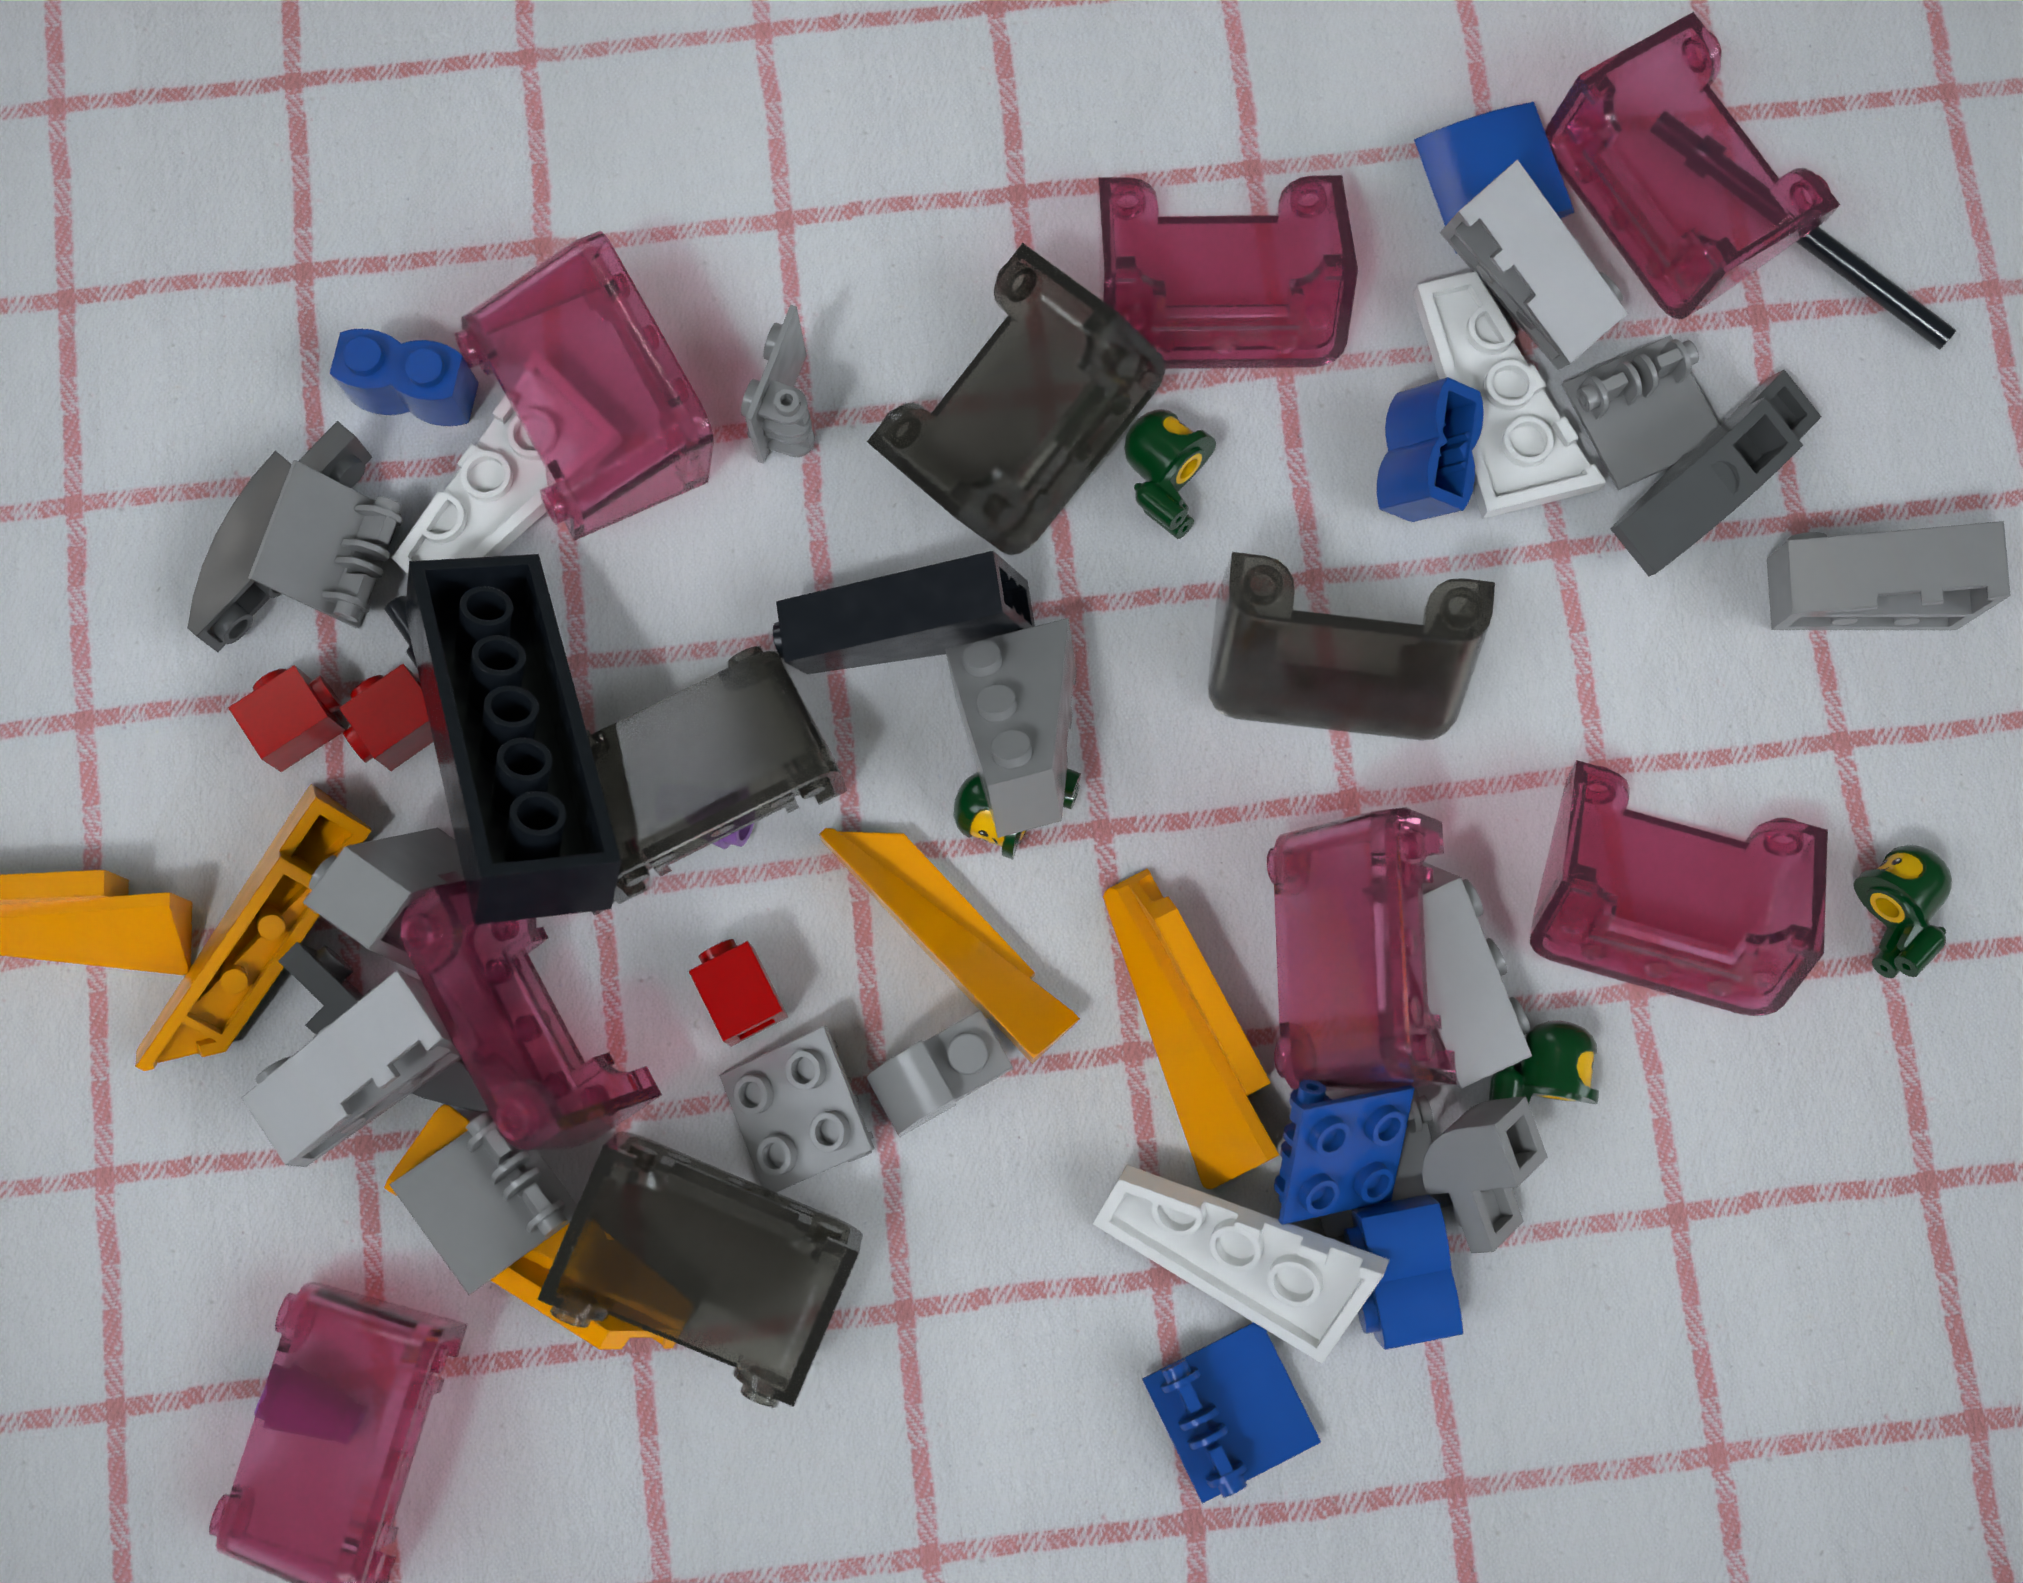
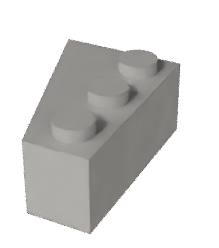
(1535, 266)

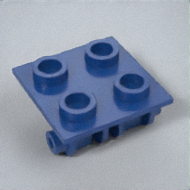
(1340, 1150)
(1231, 1411)

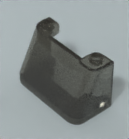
(1028, 408)
(1339, 668)
(709, 765)
(703, 1264)

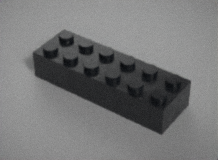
(510, 739)

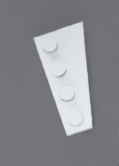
(1524, 445)
(486, 501)
(1267, 1271)

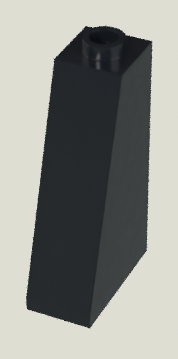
(903, 615)

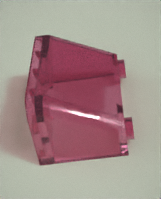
(1677, 172)
(1231, 285)
(592, 387)
(1678, 902)
(1356, 953)
(511, 1028)
(334, 1437)

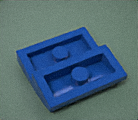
(1477, 150)

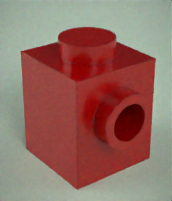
(288, 716)
(388, 718)
(737, 991)

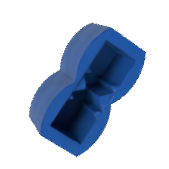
(404, 377)
(1430, 450)
(1418, 1291)

